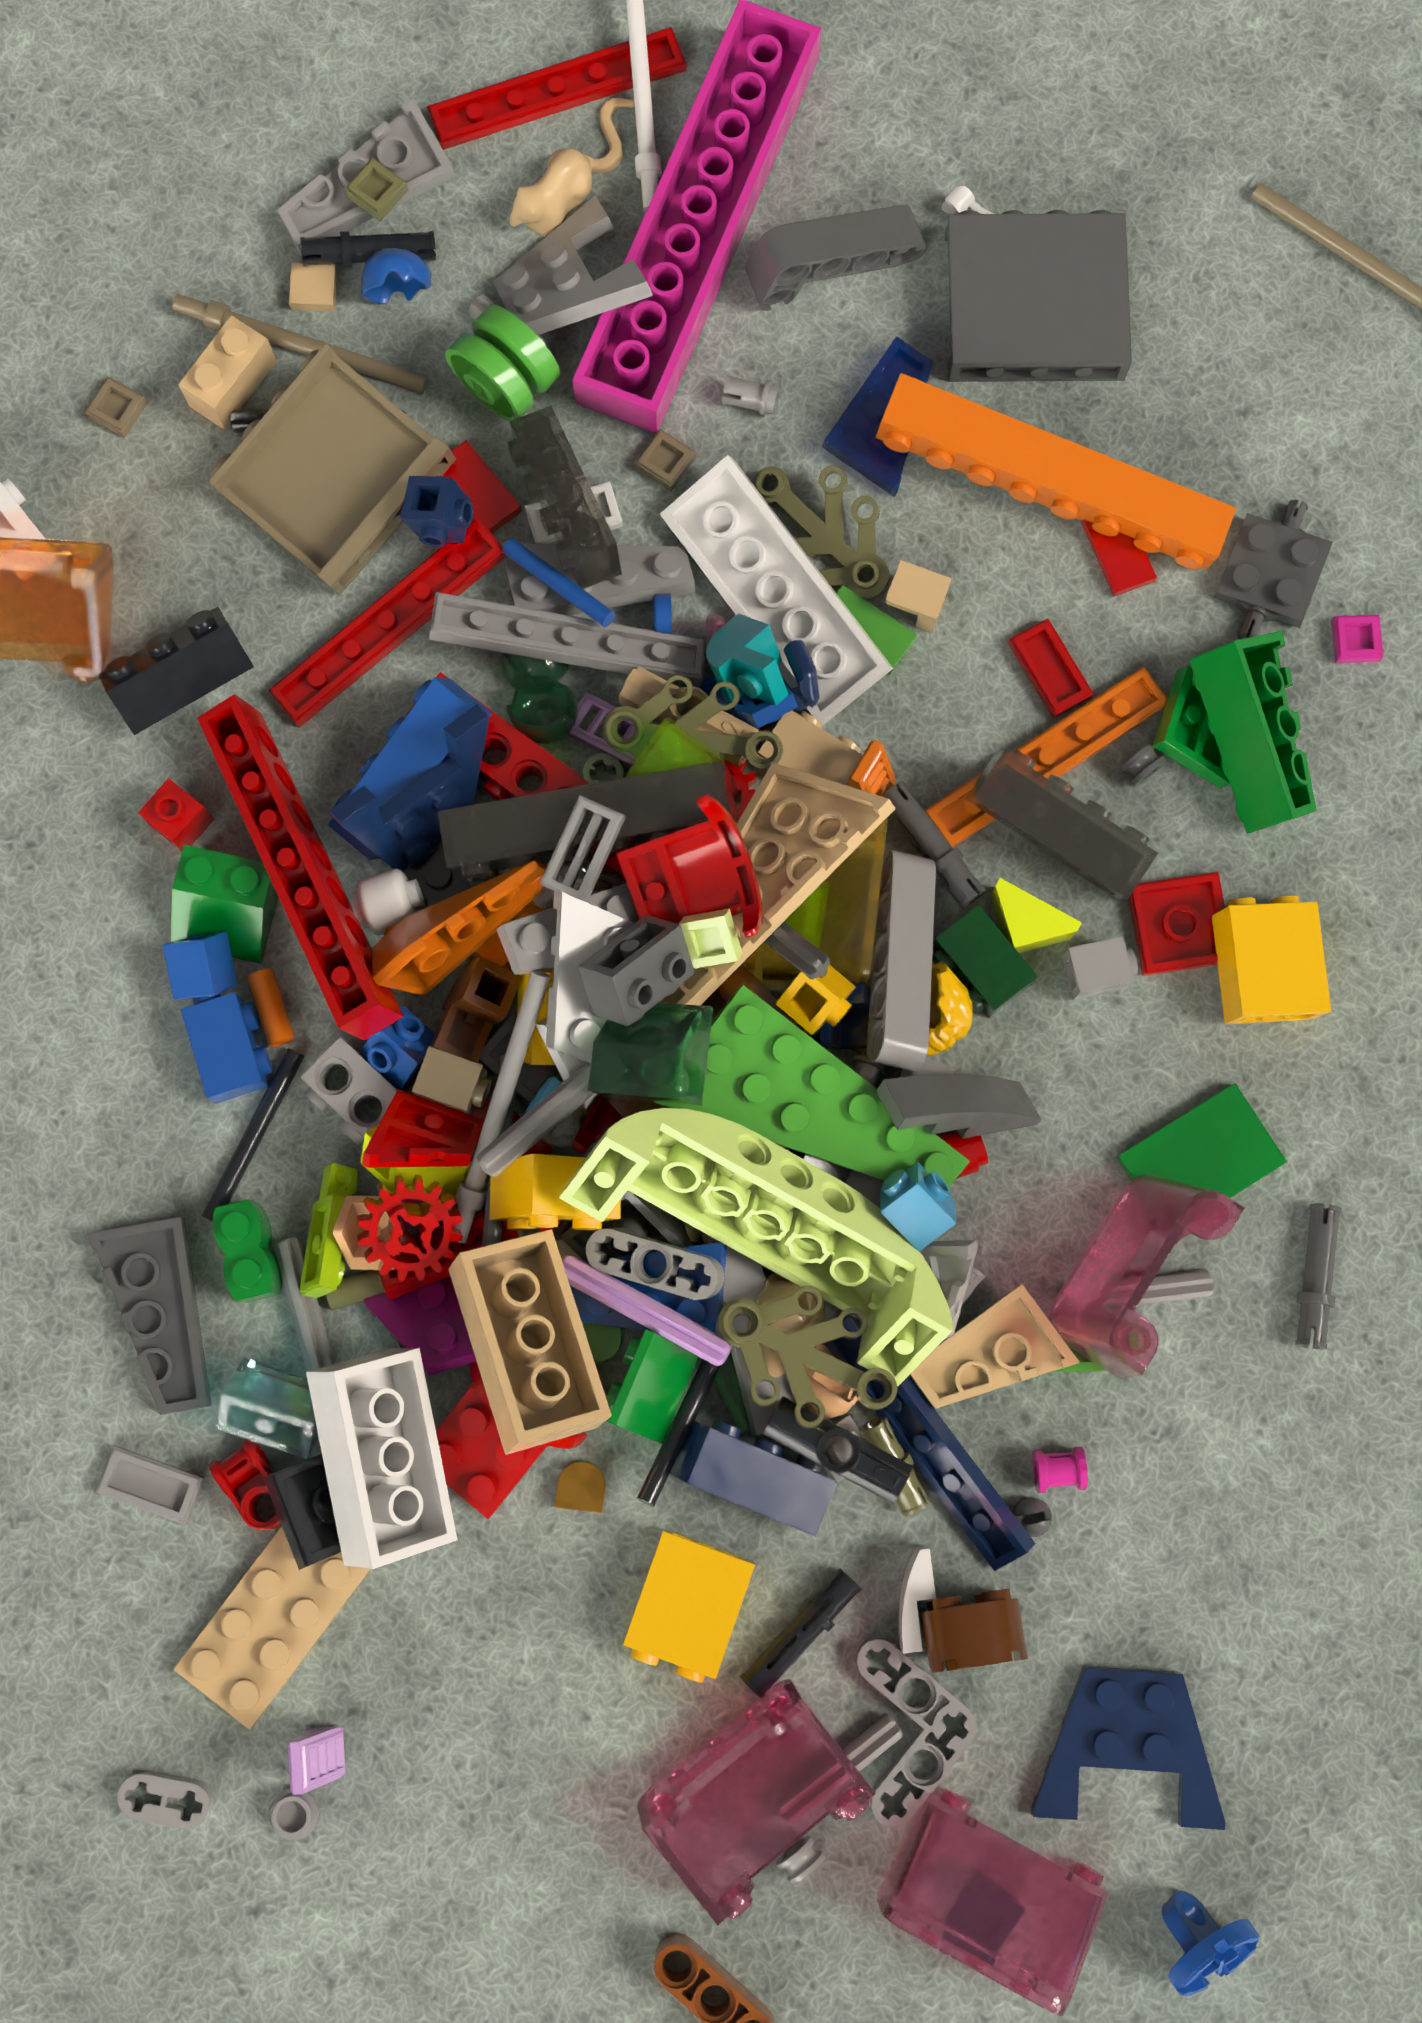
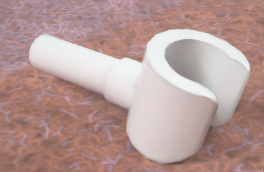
(962, 200)

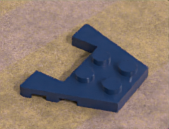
(409, 823)
(1131, 1724)

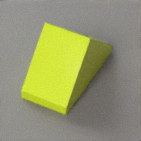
(1028, 920)

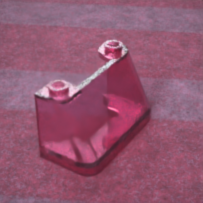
(1116, 1269)
(750, 1798)
(993, 1902)

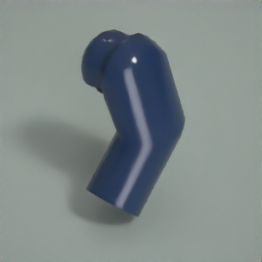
(805, 673)

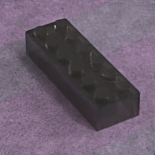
(527, 828)

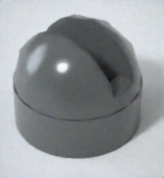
(1030, 1506)

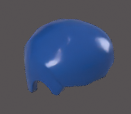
(394, 271)

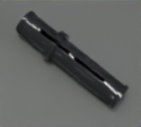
(359, 248)
(760, 1675)

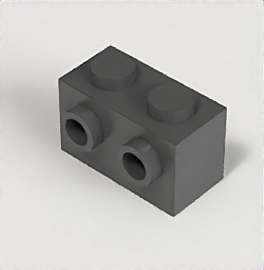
(636, 970)

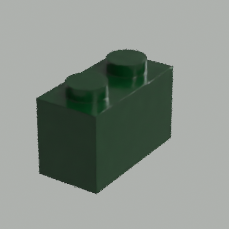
(983, 961)

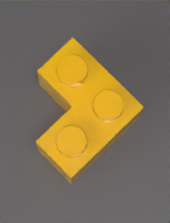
(530, 1192)

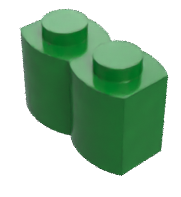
(245, 1238)

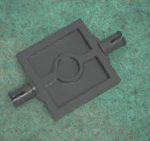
(1273, 570)

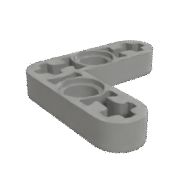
(928, 1716)

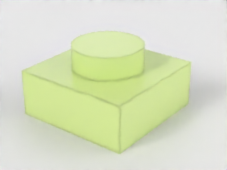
(711, 938)

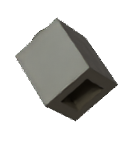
(451, 1081)

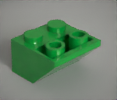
(651, 1386)

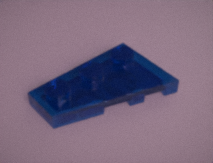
(855, 431)

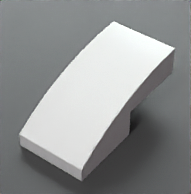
(916, 1586)

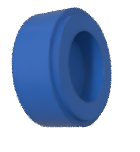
(662, 613)

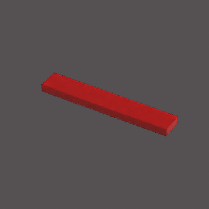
(550, 90)
(385, 624)

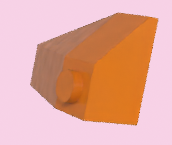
(440, 937)

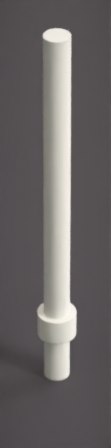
(647, 161)

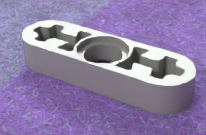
(618, 1266)

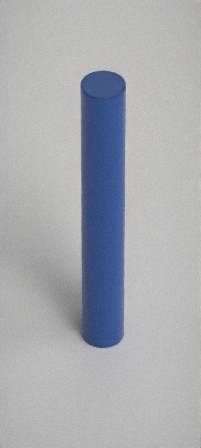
(558, 582)

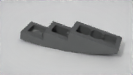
(957, 1102)

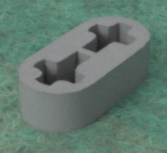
(168, 1787)

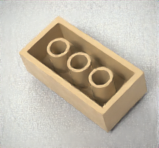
(529, 1341)

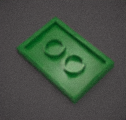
(1211, 1147)

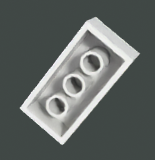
(381, 1457)

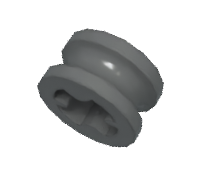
(1143, 764)

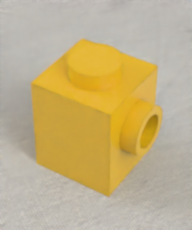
(817, 1000)

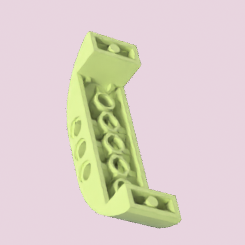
(777, 1215)

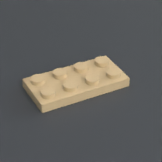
(267, 1629)

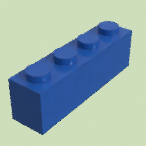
(413, 747)

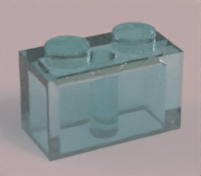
(269, 1408)

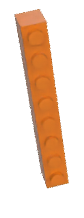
(1054, 473)

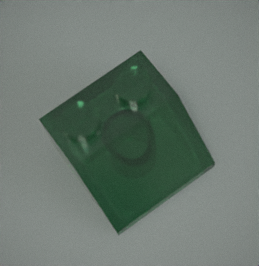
(654, 1057)

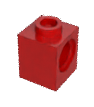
(176, 815)

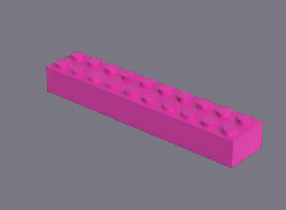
(699, 214)

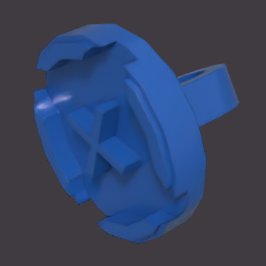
(1204, 1943)

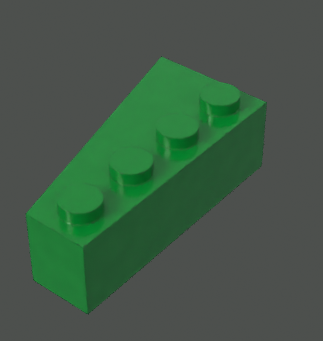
(1255, 729)

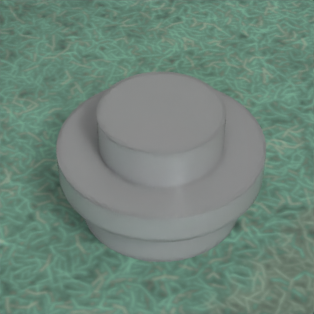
(293, 1815)

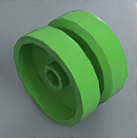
(503, 363)

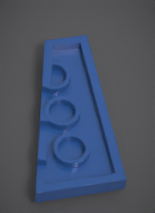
(700, 1311)

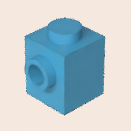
(918, 1204)

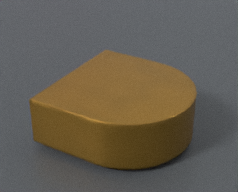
(581, 1488)

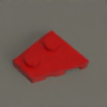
(422, 1135)

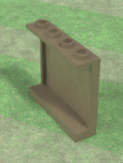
(329, 468)

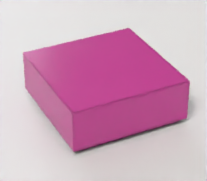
(1357, 639)

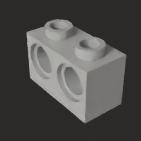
(362, 1085)

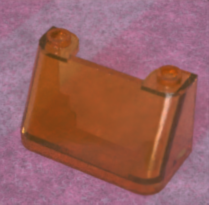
(57, 603)

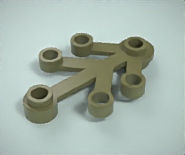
(829, 536)
(690, 721)
(798, 1351)

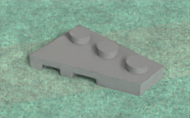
(579, 934)

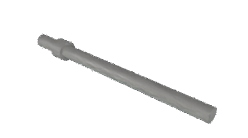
(472, 1192)

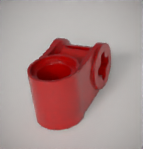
(243, 1481)

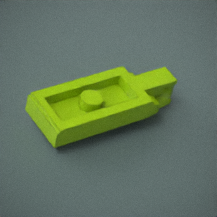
(322, 1261)

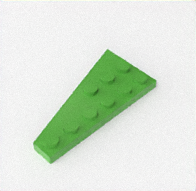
(806, 1098)

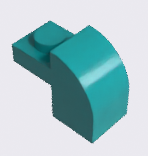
(748, 658)

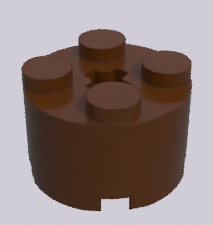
(973, 1632)

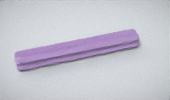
(646, 1311)

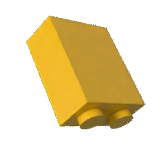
(1271, 961)
(688, 1606)

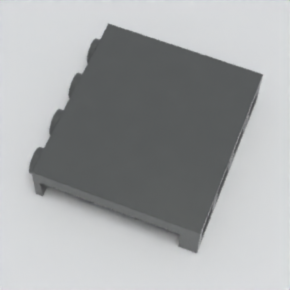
(1038, 296)

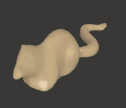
(567, 179)

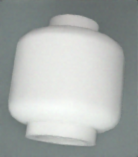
(385, 900)

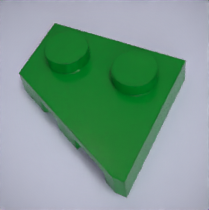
(1185, 731)

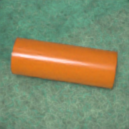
(270, 1008)

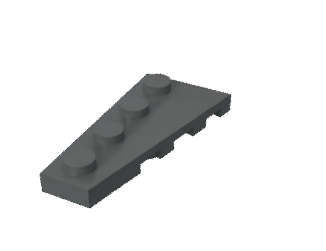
(157, 1300)

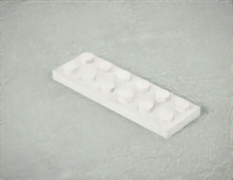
(774, 581)

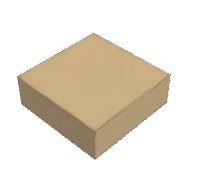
(313, 287)

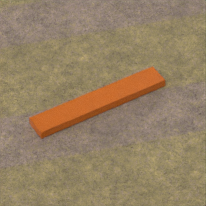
(1061, 747)

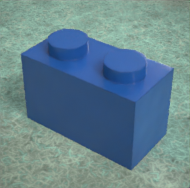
(227, 1047)

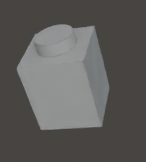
(1099, 967)

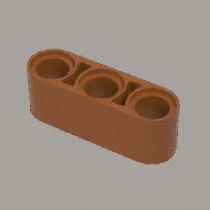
(704, 1972)

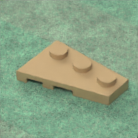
(993, 1351)

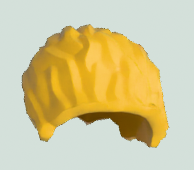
(949, 1010)

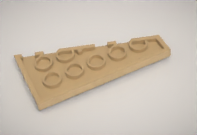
(796, 837)

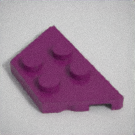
(428, 1321)

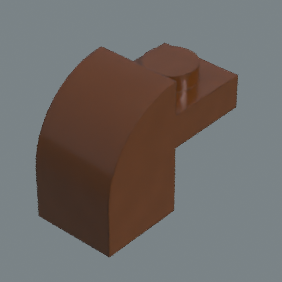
(472, 1007)

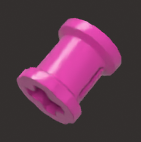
(1060, 1469)

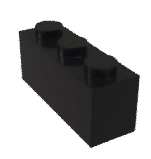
(174, 670)

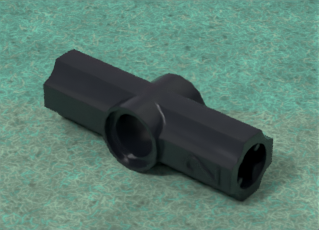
(867, 1464)

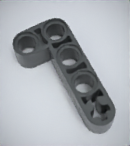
(831, 249)

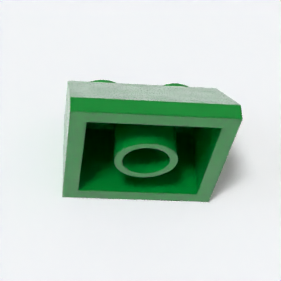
(223, 894)

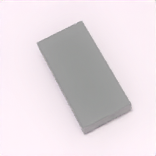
(150, 1485)

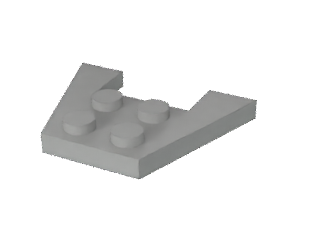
(554, 286)

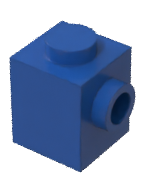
(200, 966)

